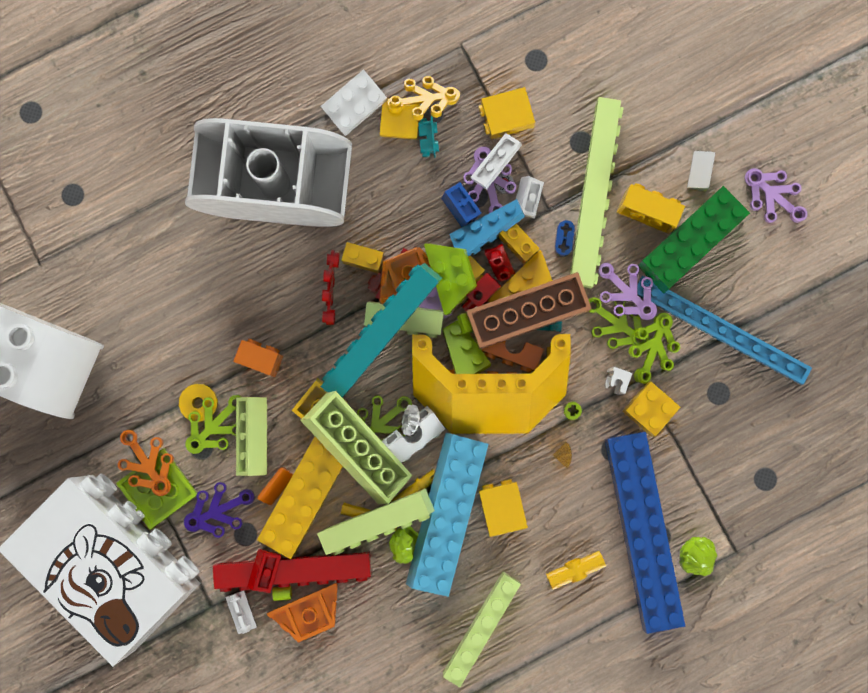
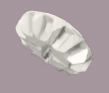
(410, 420)

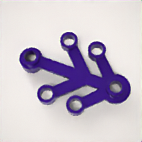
(215, 511)

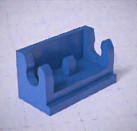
(461, 205)

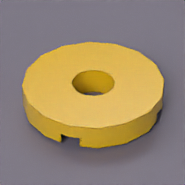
(187, 398)

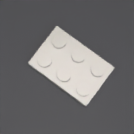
(354, 102)

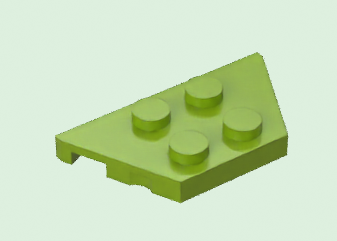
(456, 274)

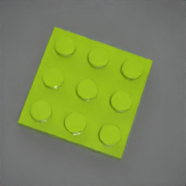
(158, 507)

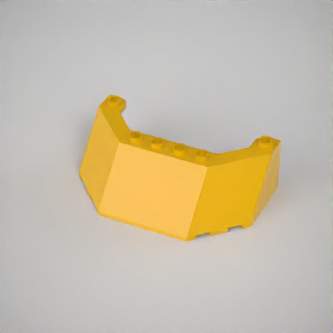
(490, 400)

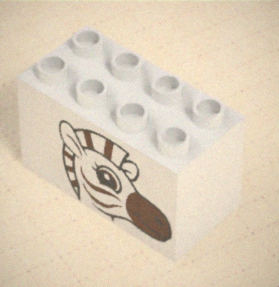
(101, 565)

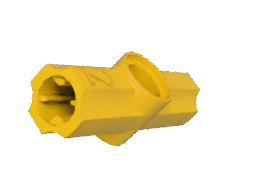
(575, 570)

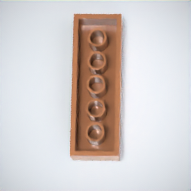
(528, 310)

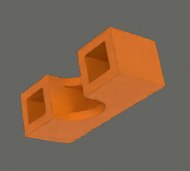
(527, 358)

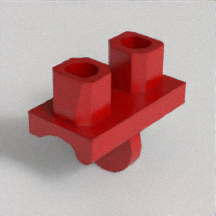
(500, 262)

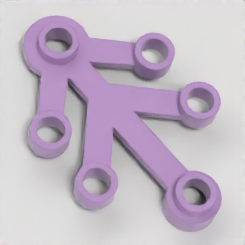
(491, 189)
(772, 194)
(629, 294)

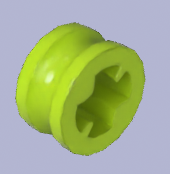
(577, 407)

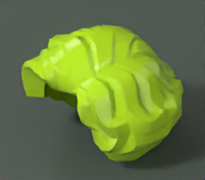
(403, 544)
(698, 556)

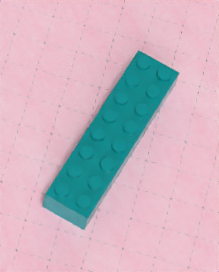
(384, 327)

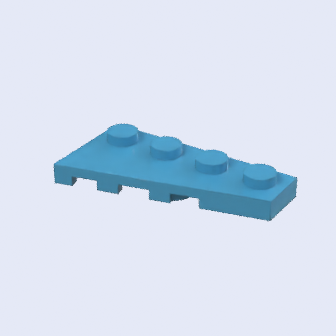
(487, 228)

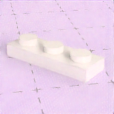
(496, 161)

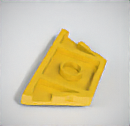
(530, 275)

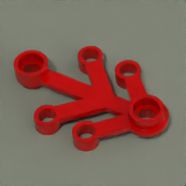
(327, 295)

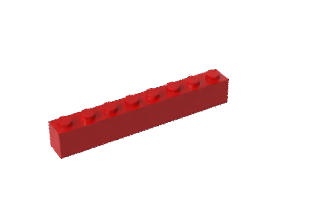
(297, 570)

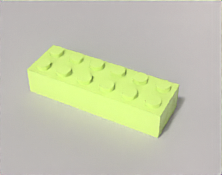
(356, 447)

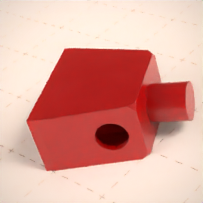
(487, 286)

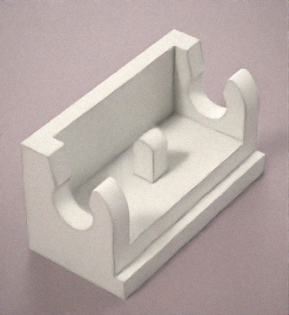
(618, 378)

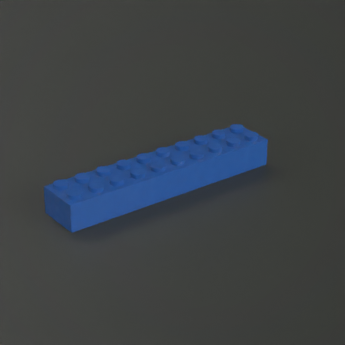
(644, 532)

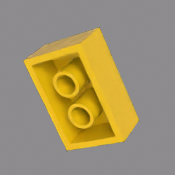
(651, 208)

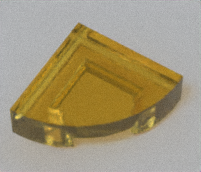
(564, 454)

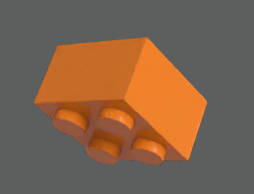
(258, 358)

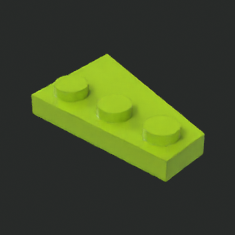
(464, 351)

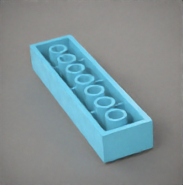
(452, 499)

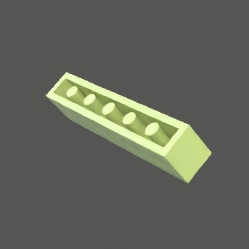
(376, 521)
(481, 629)

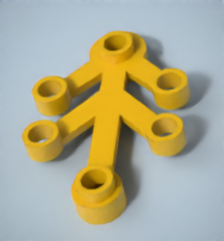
(446, 96)

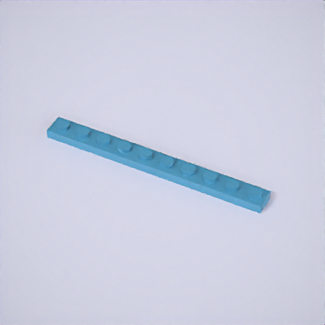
(727, 333)

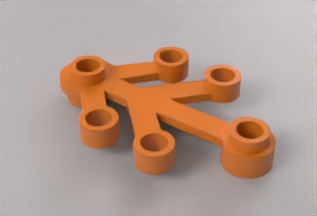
(147, 465)

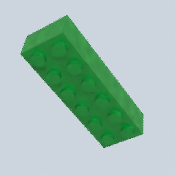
(693, 239)

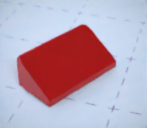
(264, 571)

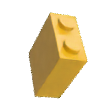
(507, 113)
(502, 508)

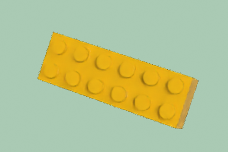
(301, 500)

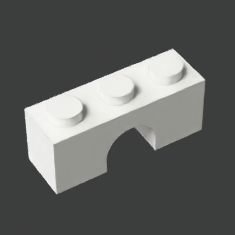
(404, 447)

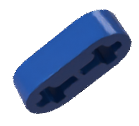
(569, 238)

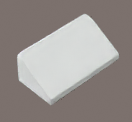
(701, 170)
(529, 195)

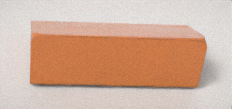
(275, 486)

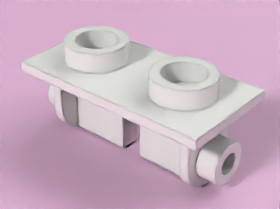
(241, 612)

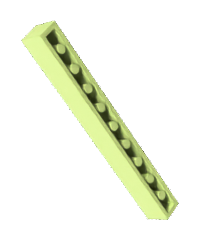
(595, 190)

